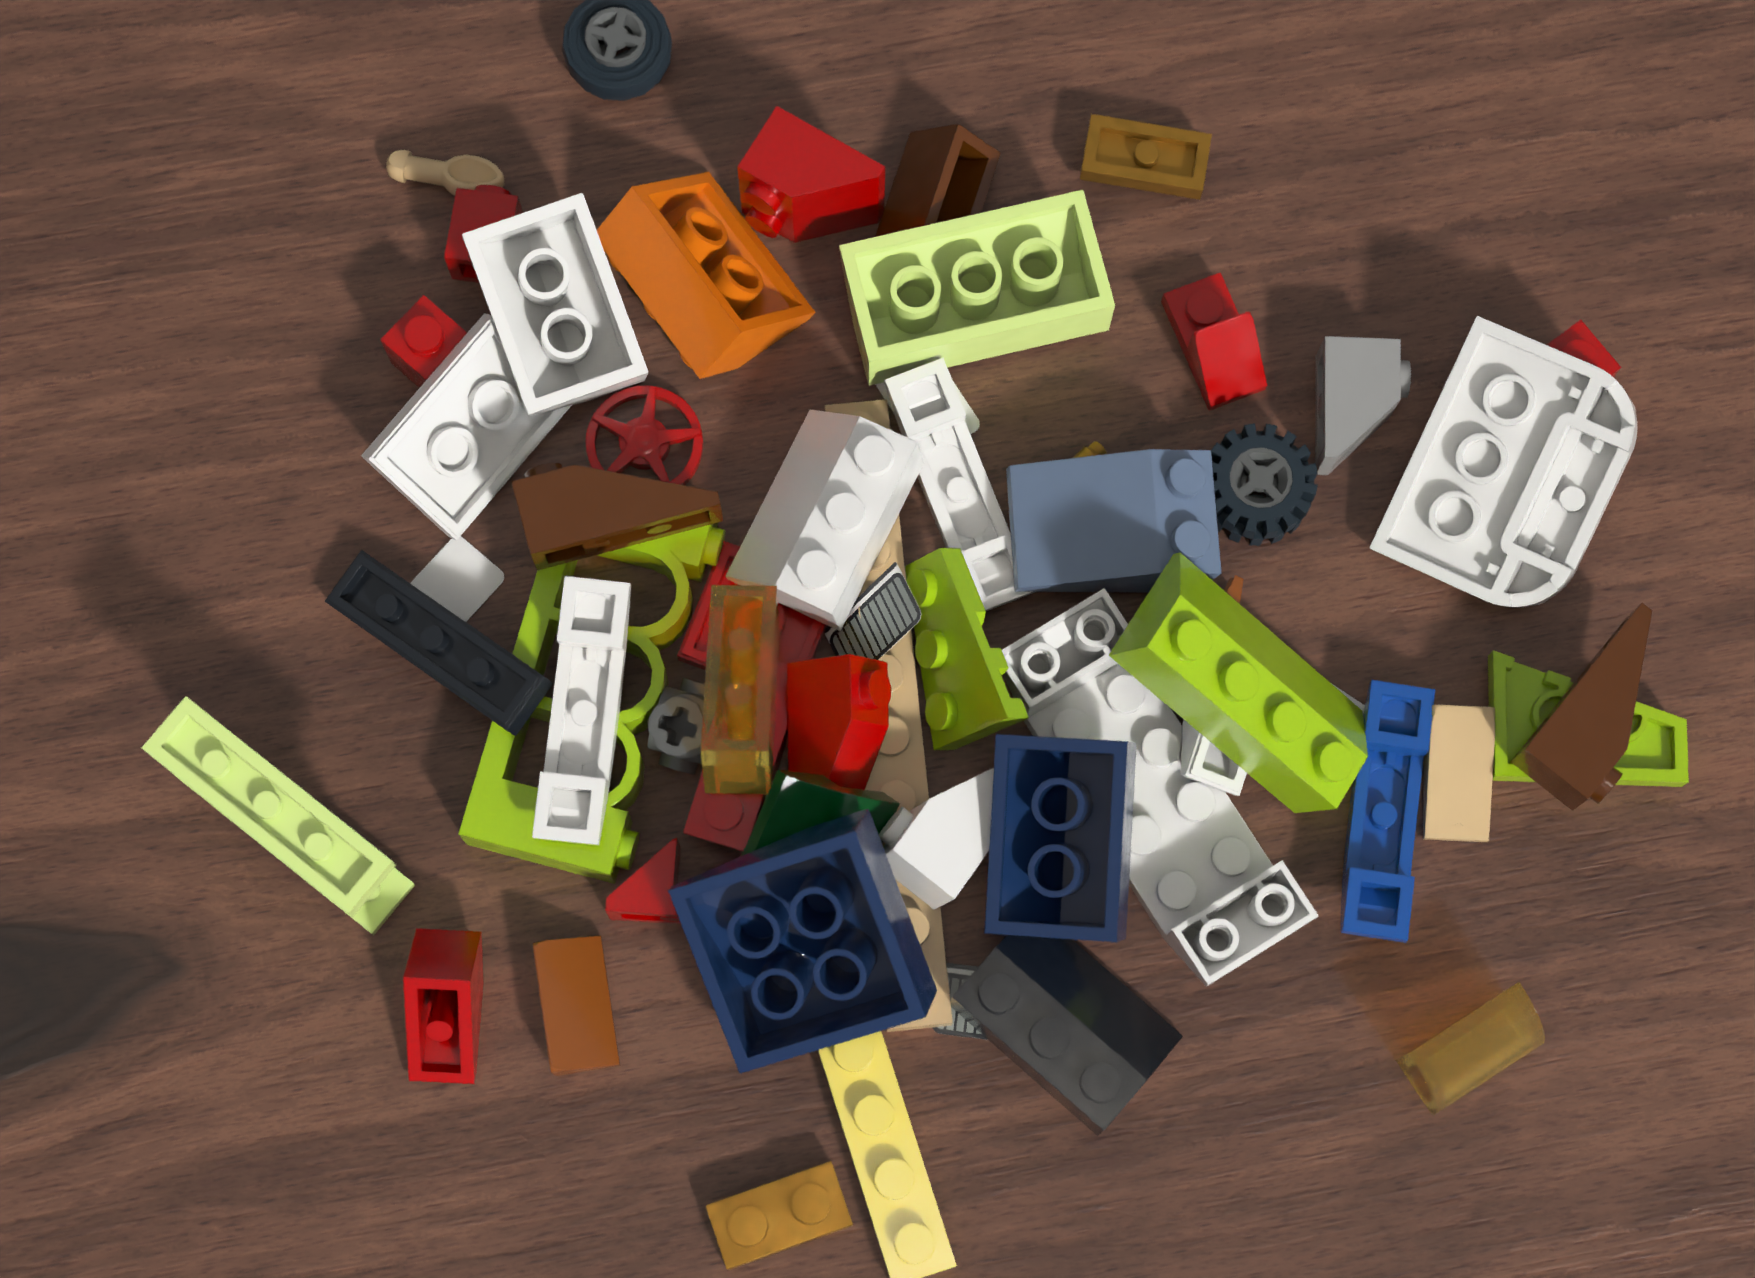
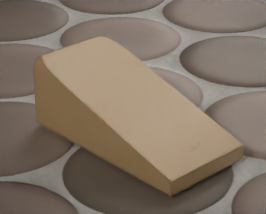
(1459, 774)

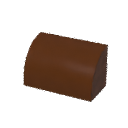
(939, 179)

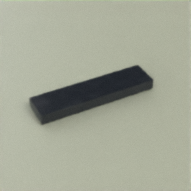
(439, 643)

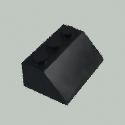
(1066, 1024)

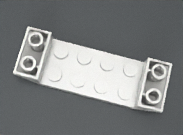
(1190, 848)

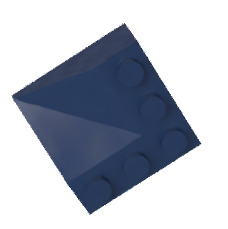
(805, 943)

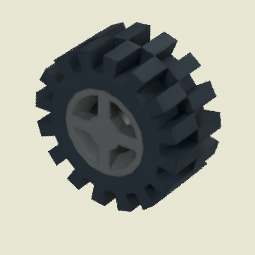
(1273, 468)

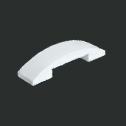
(955, 478)
(583, 711)

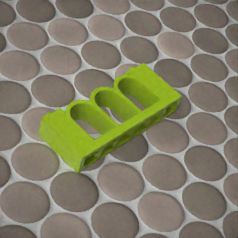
(502, 810)

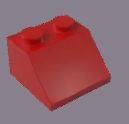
(807, 182)

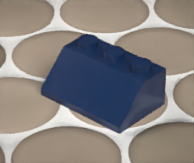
(1060, 838)

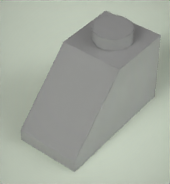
(1355, 393)

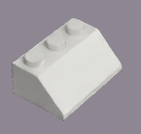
(556, 305)
(828, 514)

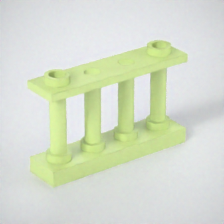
(279, 815)

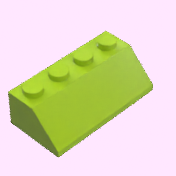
(1244, 689)

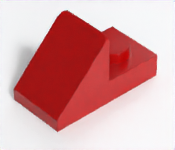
(1216, 341)
(645, 893)

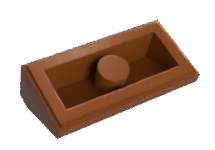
(576, 1004)

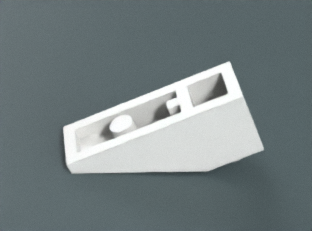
(941, 840)

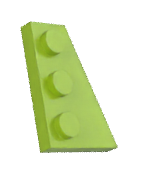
(956, 663)
(1525, 698)

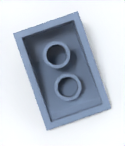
(1111, 520)

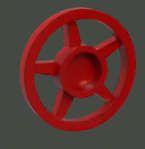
(644, 439)

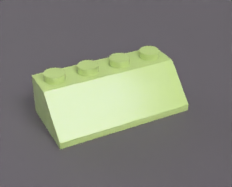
(977, 286)

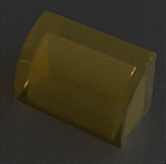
(1473, 1048)

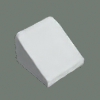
(1208, 764)

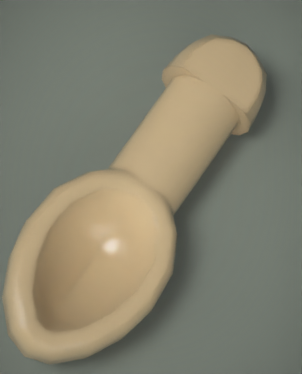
(457, 172)

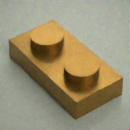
(1146, 156)
(779, 1215)

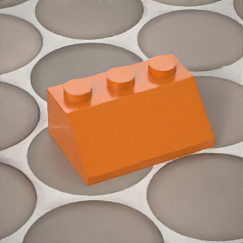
(702, 272)

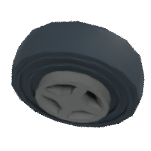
(601, 29)

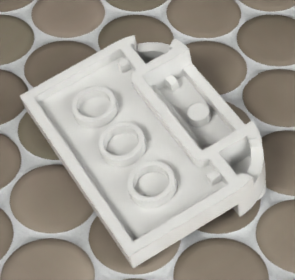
(1510, 470)

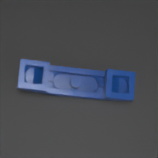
(1384, 813)

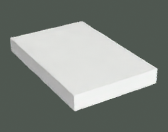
(460, 433)

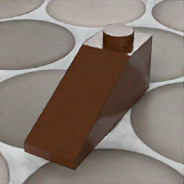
(596, 511)
(1592, 723)

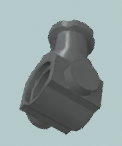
(677, 726)

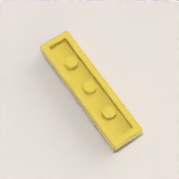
(887, 1157)

